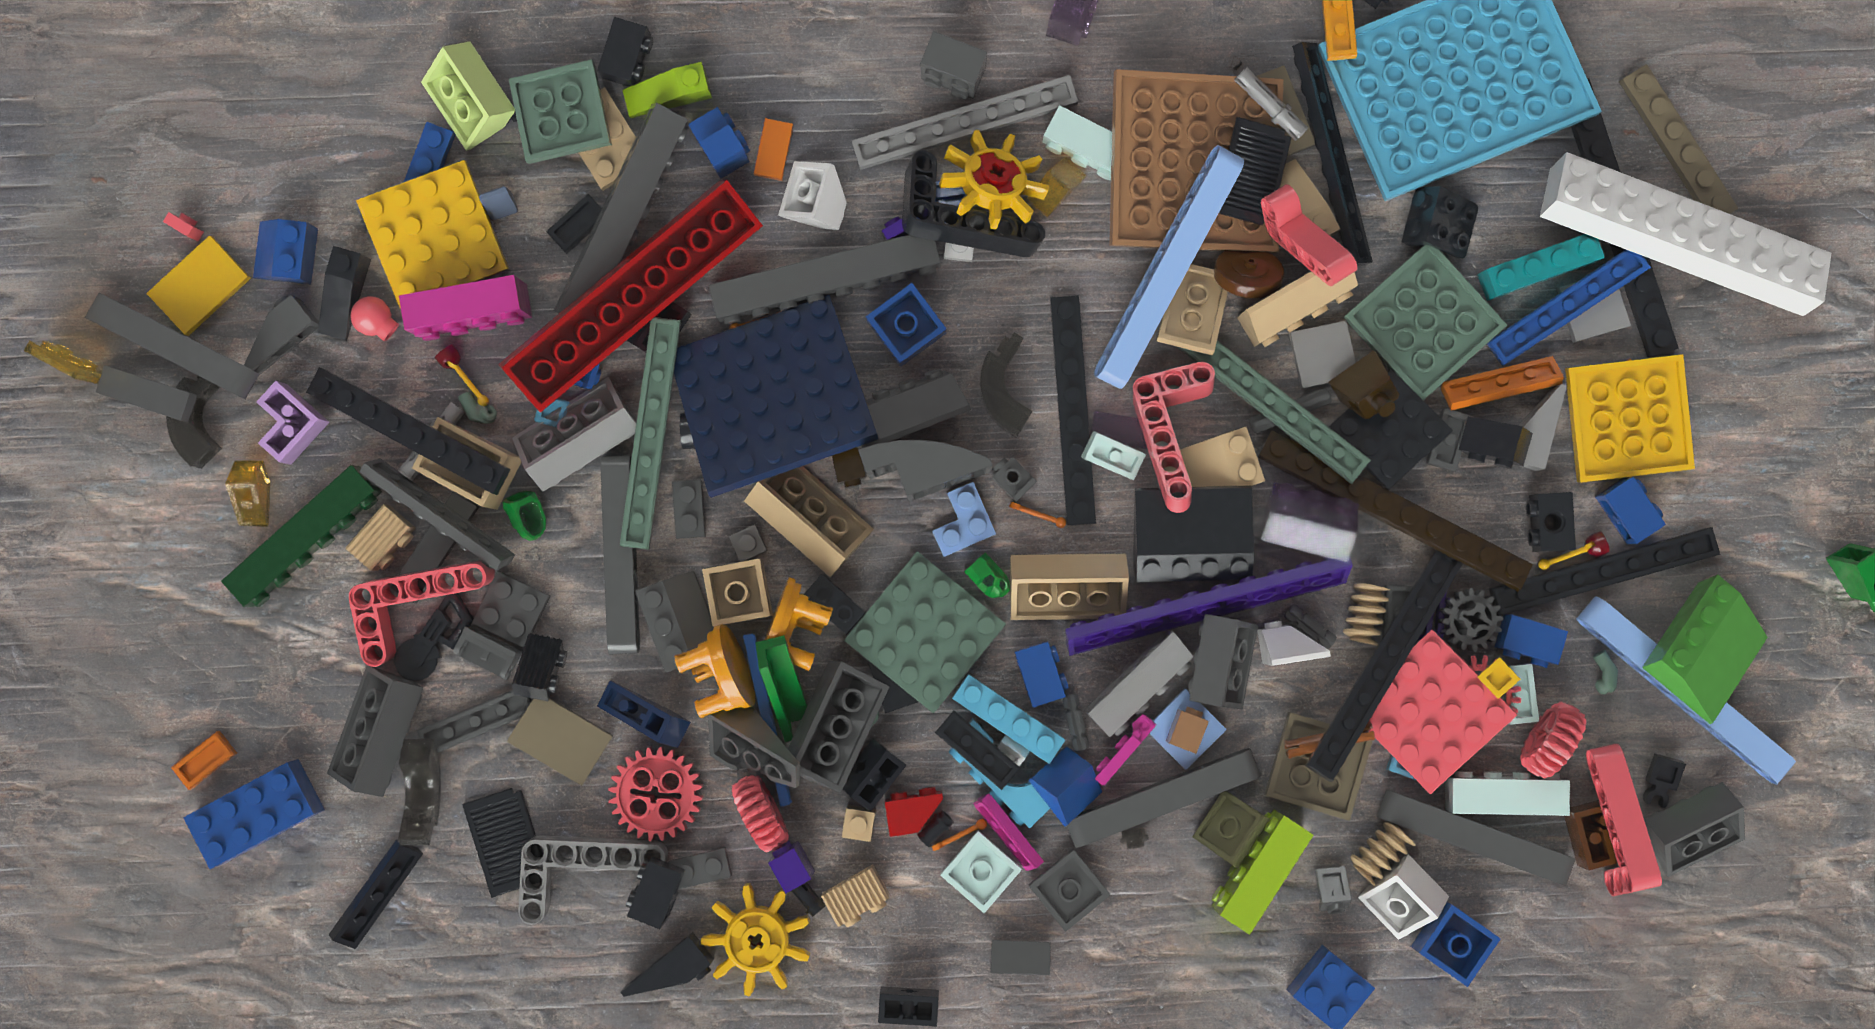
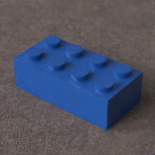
(254, 813)

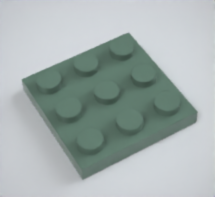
(560, 111)

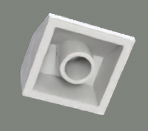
(1404, 897)

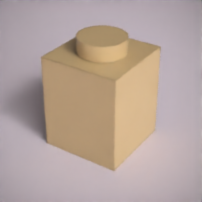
(858, 823)

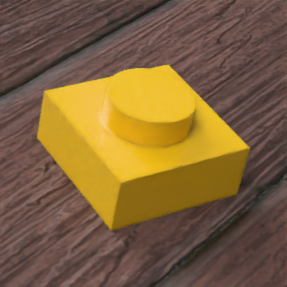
(1498, 677)

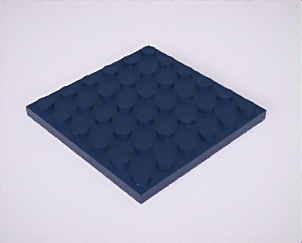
(771, 396)

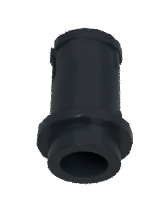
(935, 828)
(809, 899)

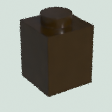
(849, 468)

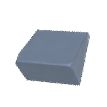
(498, 203)

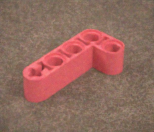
(1304, 238)

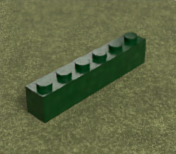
(301, 537)

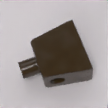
(1366, 387)

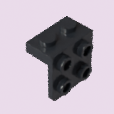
(1440, 220)

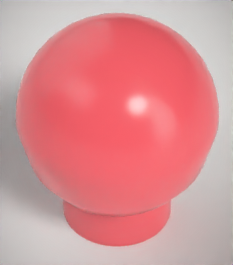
(373, 317)

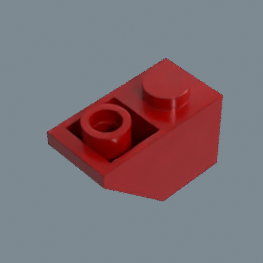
(910, 812)

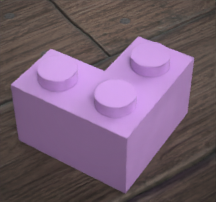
(295, 425)

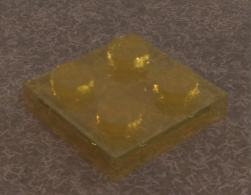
(63, 360)

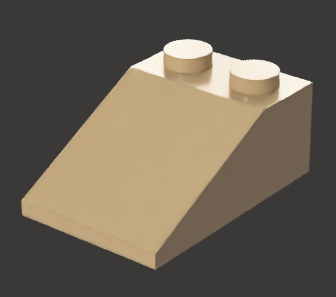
(1222, 461)
(459, 484)

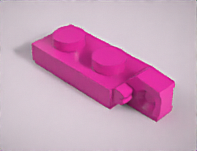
(1126, 746)

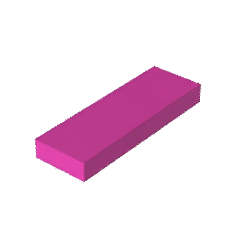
(1008, 832)

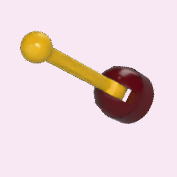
(450, 359)
(1595, 545)

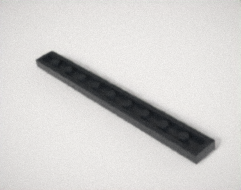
(1642, 291)
(1383, 665)

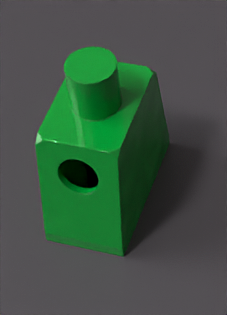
(1856, 571)

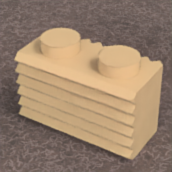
(381, 538)
(855, 896)

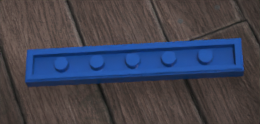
(1567, 305)
(764, 705)

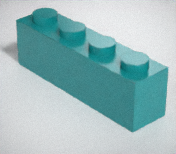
(1540, 266)

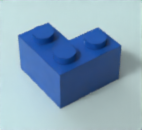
(719, 142)

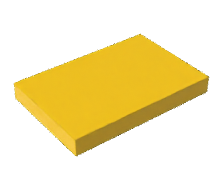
(198, 285)

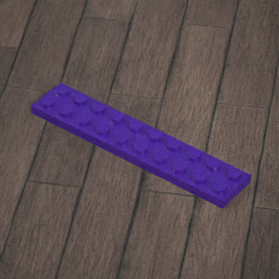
(1194, 605)

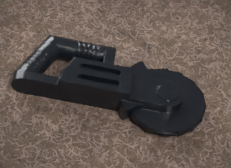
(418, 656)

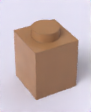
(1187, 729)

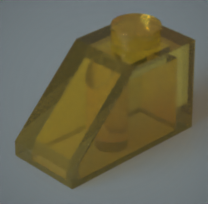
(249, 493)

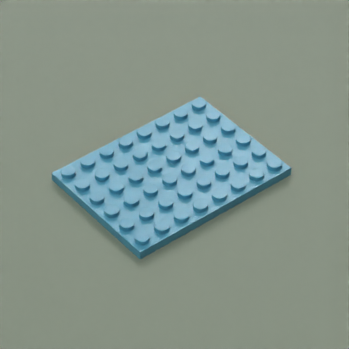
(1458, 86)

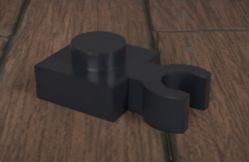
(1663, 775)

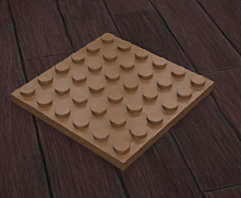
(1160, 142)

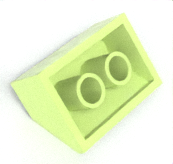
(467, 94)

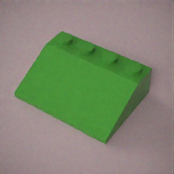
(1707, 647)

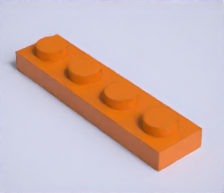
(1502, 383)

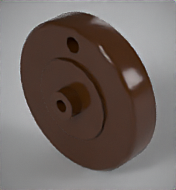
(1249, 273)

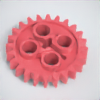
(654, 819)

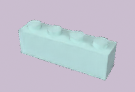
(1081, 140)
(1507, 794)

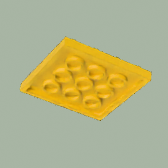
(432, 231)
(1630, 418)

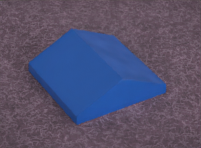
(1067, 785)

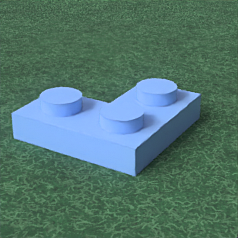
(972, 522)

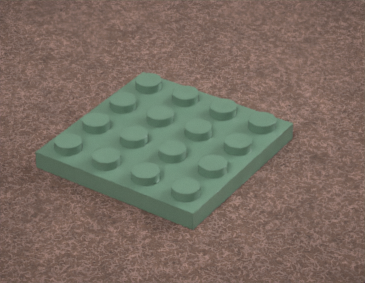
(1425, 320)
(925, 632)

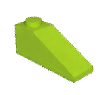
(669, 89)

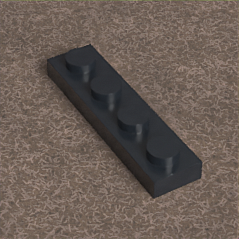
(375, 894)

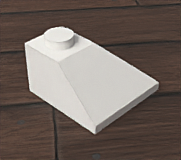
(814, 196)
(1287, 645)

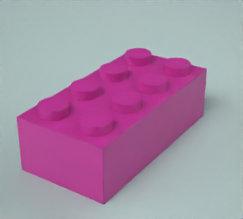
(465, 307)

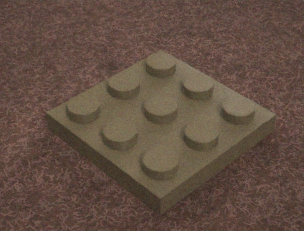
(1300, 786)

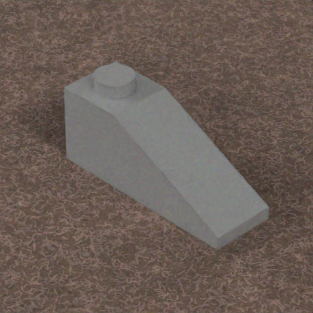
(1543, 423)

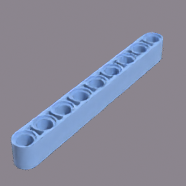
(1169, 266)
(1729, 726)

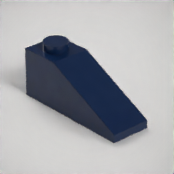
(644, 715)

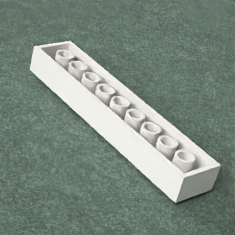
(1686, 234)

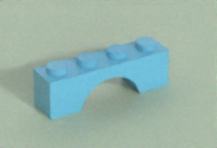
(1008, 718)
(1022, 799)

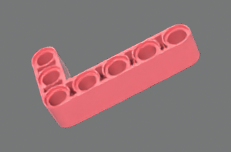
(1162, 430)
(408, 591)
(1624, 822)

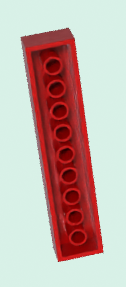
(630, 295)

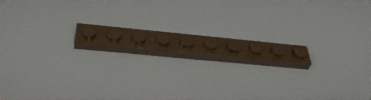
(1398, 513)

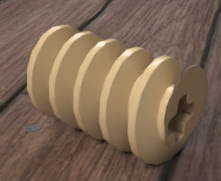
(1366, 613)
(1381, 852)

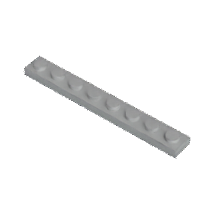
(963, 121)

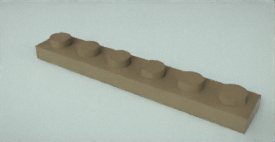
(1676, 140)

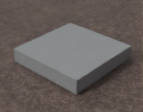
(1600, 319)
(1321, 353)

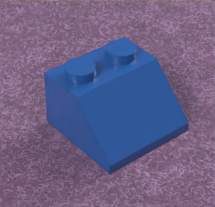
(285, 251)

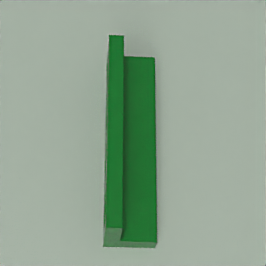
(781, 683)

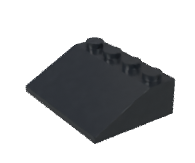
(1196, 545)

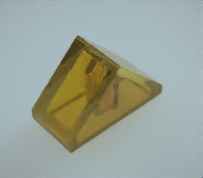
(1062, 181)

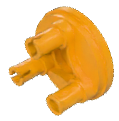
(793, 611)
(725, 660)

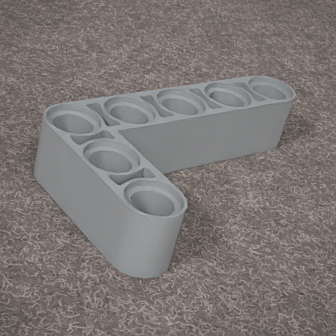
(581, 859)

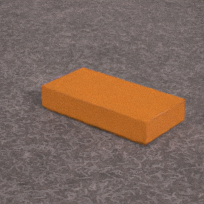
(773, 149)
(204, 760)

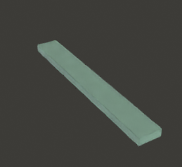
(1283, 411)
(650, 433)

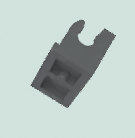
(487, 652)
(1020, 957)

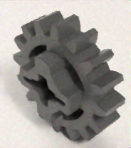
(1465, 628)

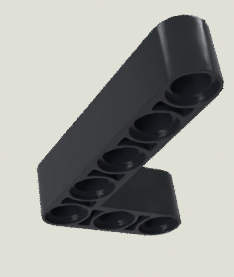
(921, 178)

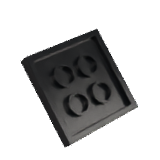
(1394, 441)

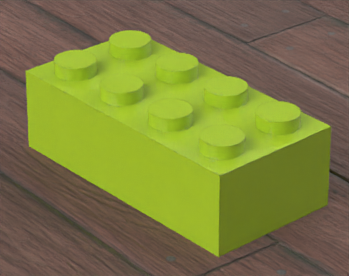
(1261, 872)

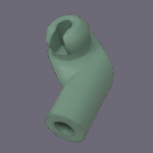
(476, 412)
(1609, 673)

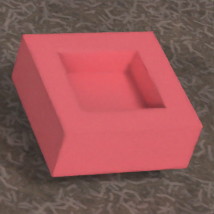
(184, 225)

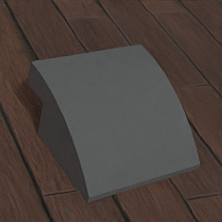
(924, 465)

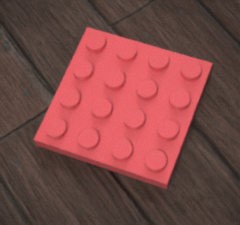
(1437, 713)

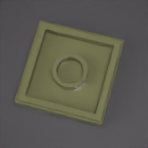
(1230, 828)

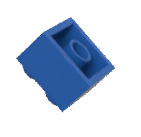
(906, 324)
(1456, 944)
(1330, 988)

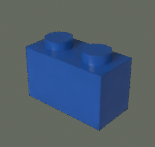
(1631, 510)
(1530, 639)
(1041, 674)

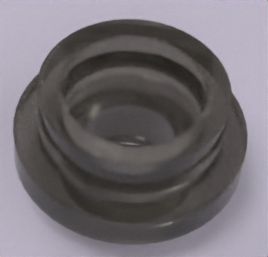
(1134, 838)

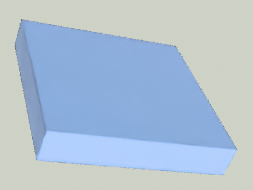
(1165, 719)

